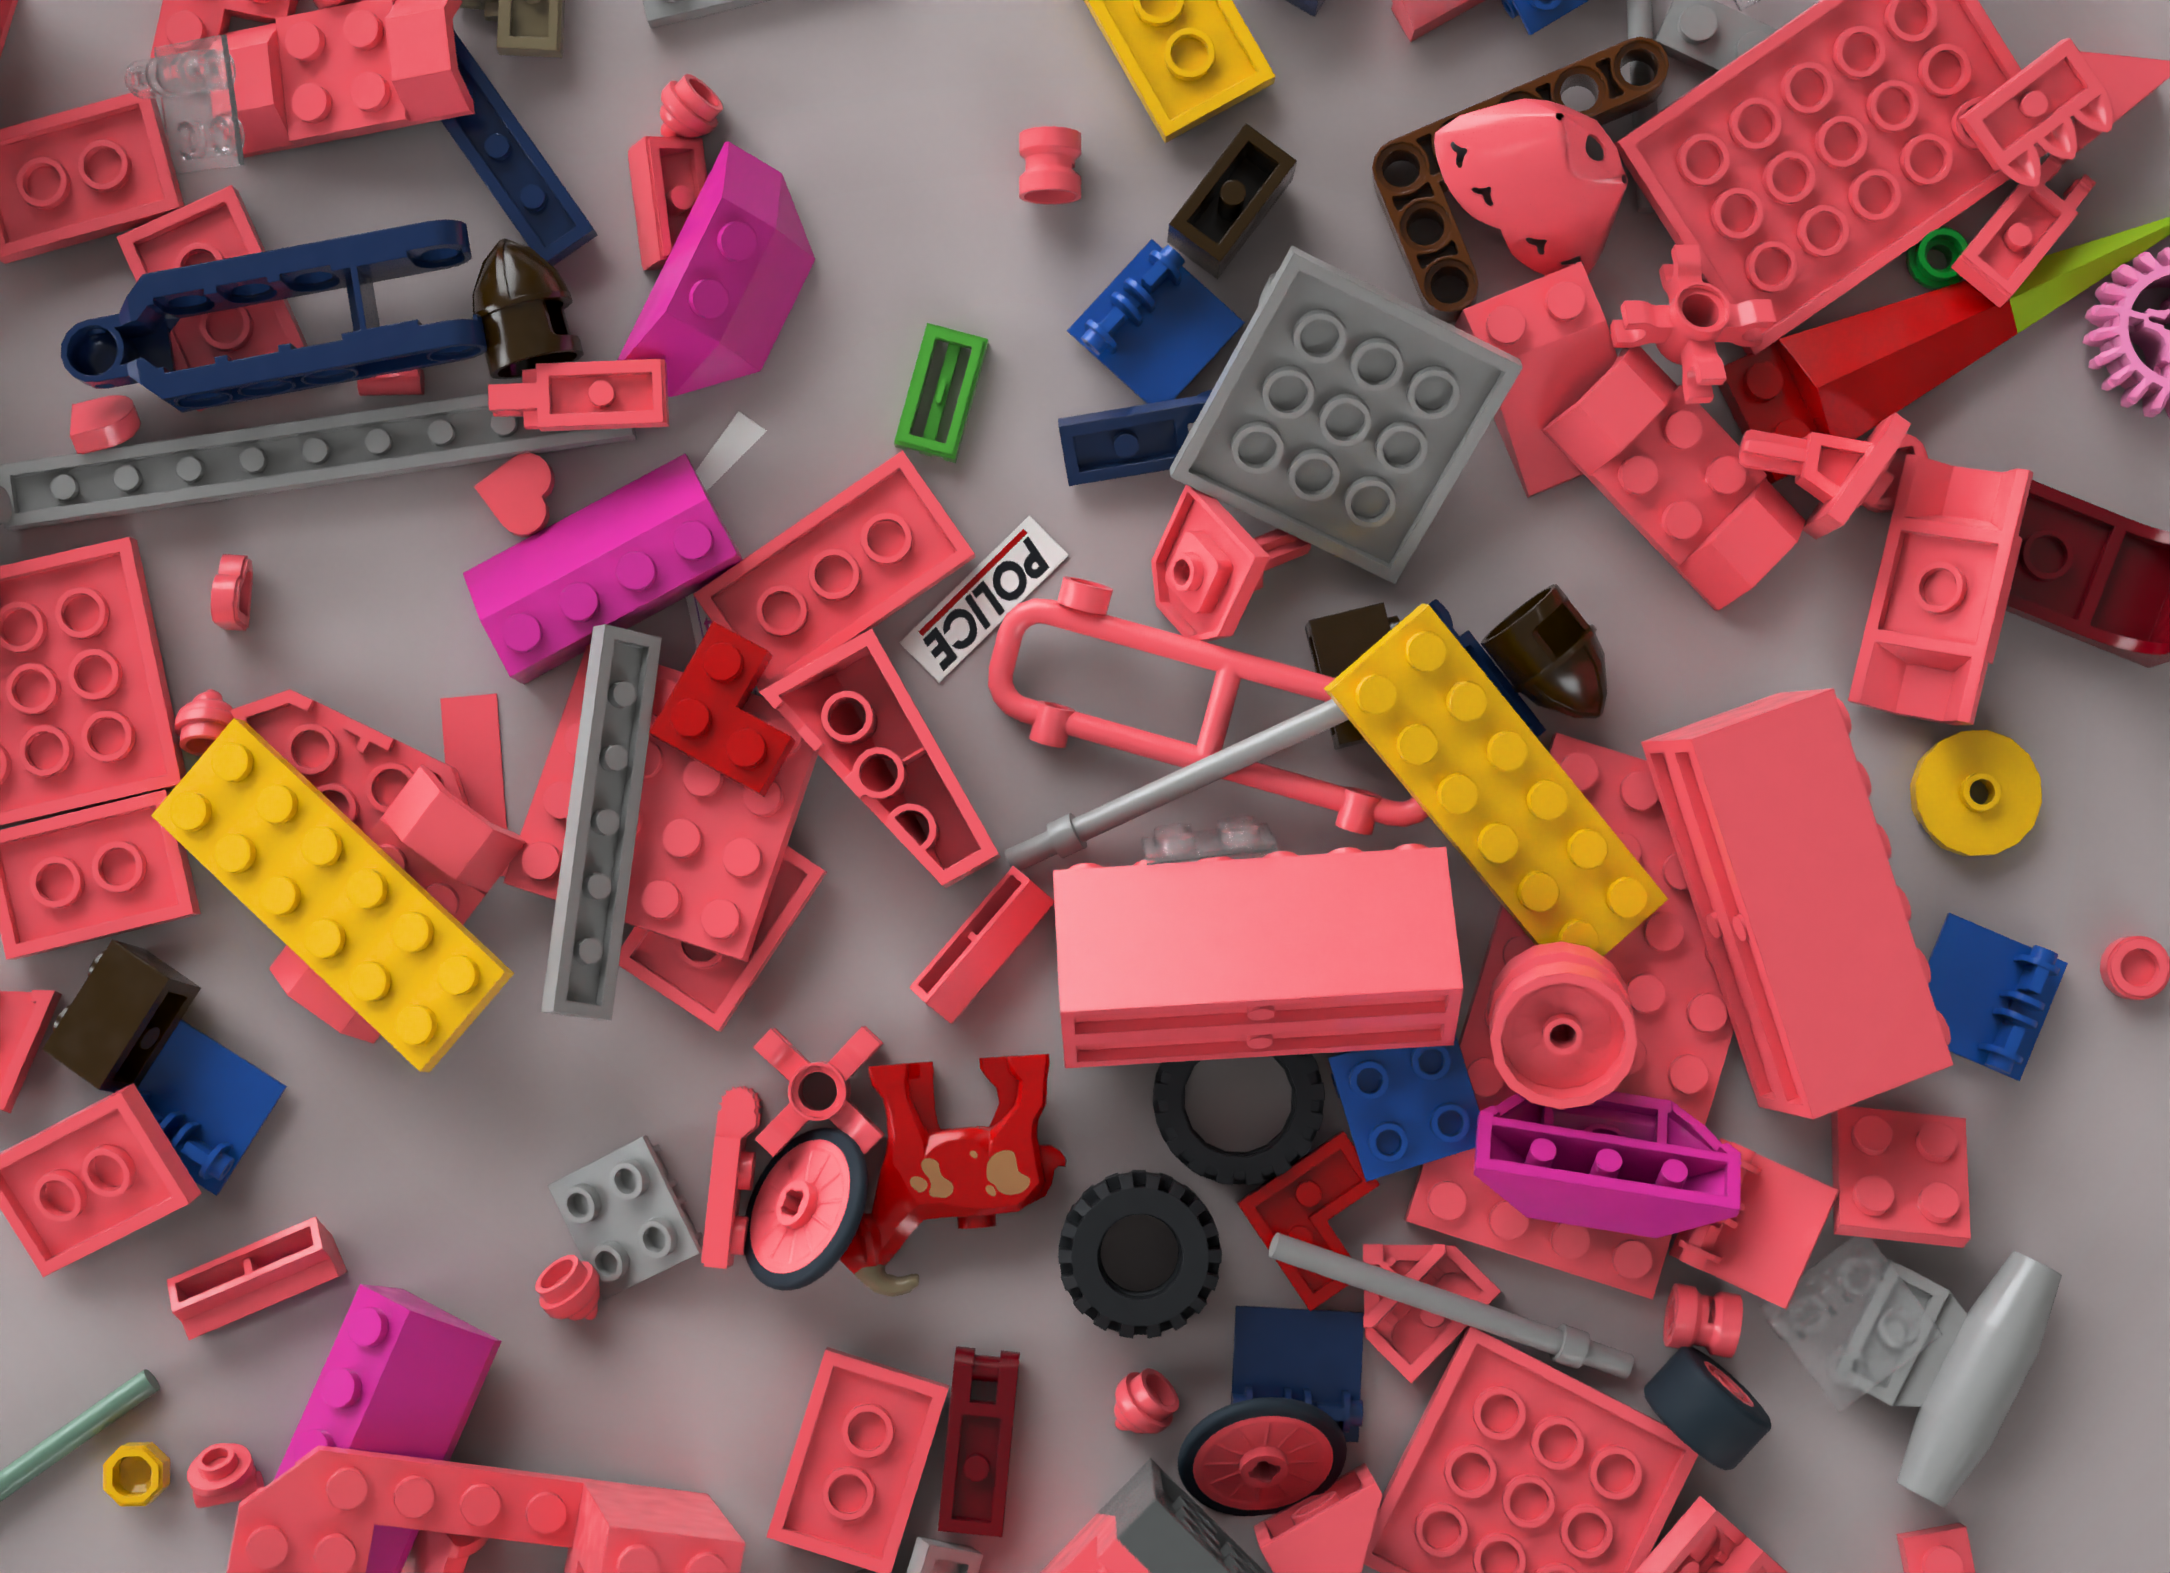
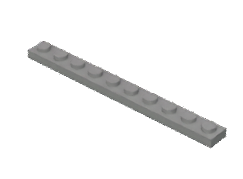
(275, 459)

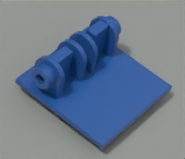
(1156, 325)
(1992, 993)
(208, 1103)
(1406, 1105)

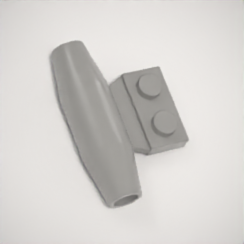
(1968, 1373)

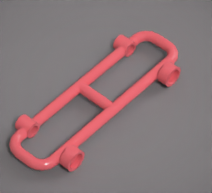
(1083, 610)

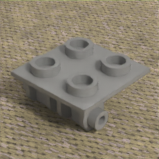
(626, 1216)

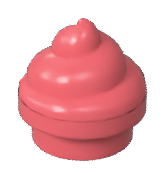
(688, 108)
(202, 721)
(569, 1289)
(1145, 1402)

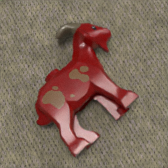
(949, 1170)

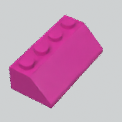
(599, 568)
(395, 1386)

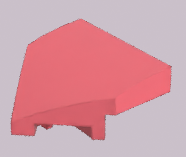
(1408, 1335)

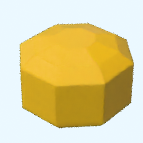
(136, 1474)

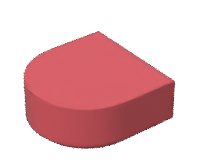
(103, 423)

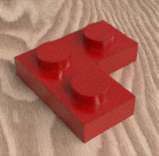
(707, 714)
(1303, 1202)

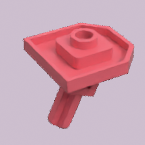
(1830, 468)
(1213, 566)

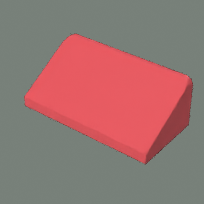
(665, 185)

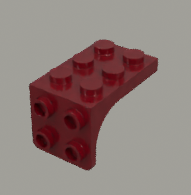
(2093, 576)

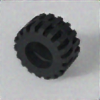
(1148, 1310)

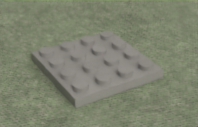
(1344, 415)

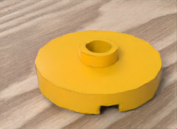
(1943, 793)

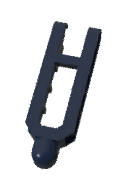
(138, 344)

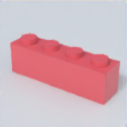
(877, 742)

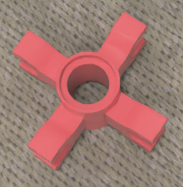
(1692, 323)
(796, 1069)

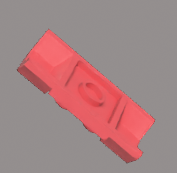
(347, 73)
(1677, 478)
(1941, 591)
(444, 850)

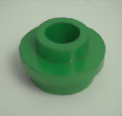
(1948, 242)

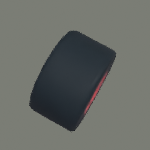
(1707, 1408)

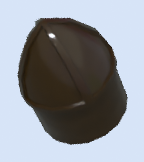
(522, 311)
(1551, 655)

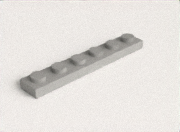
(601, 823)

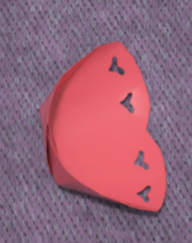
(1537, 179)

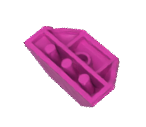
(725, 278)
(1608, 1164)

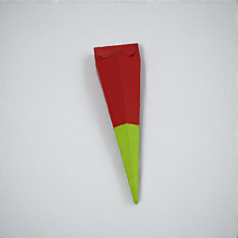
(1879, 361)

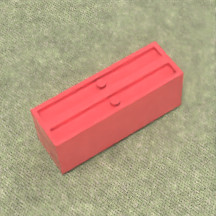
(1799, 902)
(1257, 956)

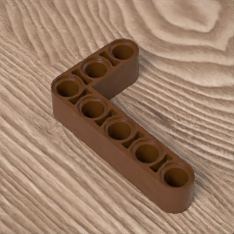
(1425, 196)

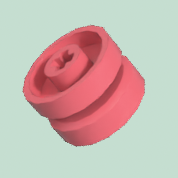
(1561, 1025)

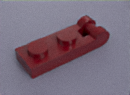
(978, 1445)

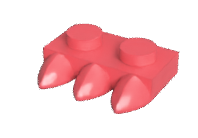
(2038, 109)

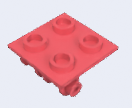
(1770, 1237)

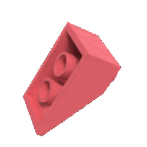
(1563, 351)

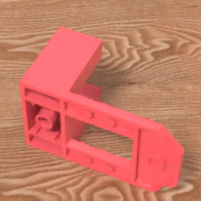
(328, 1502)

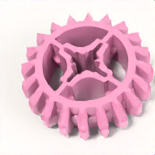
(2121, 326)

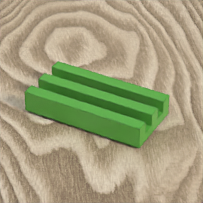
(927, 444)

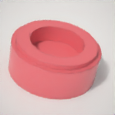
(2135, 967)

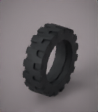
(1249, 1166)

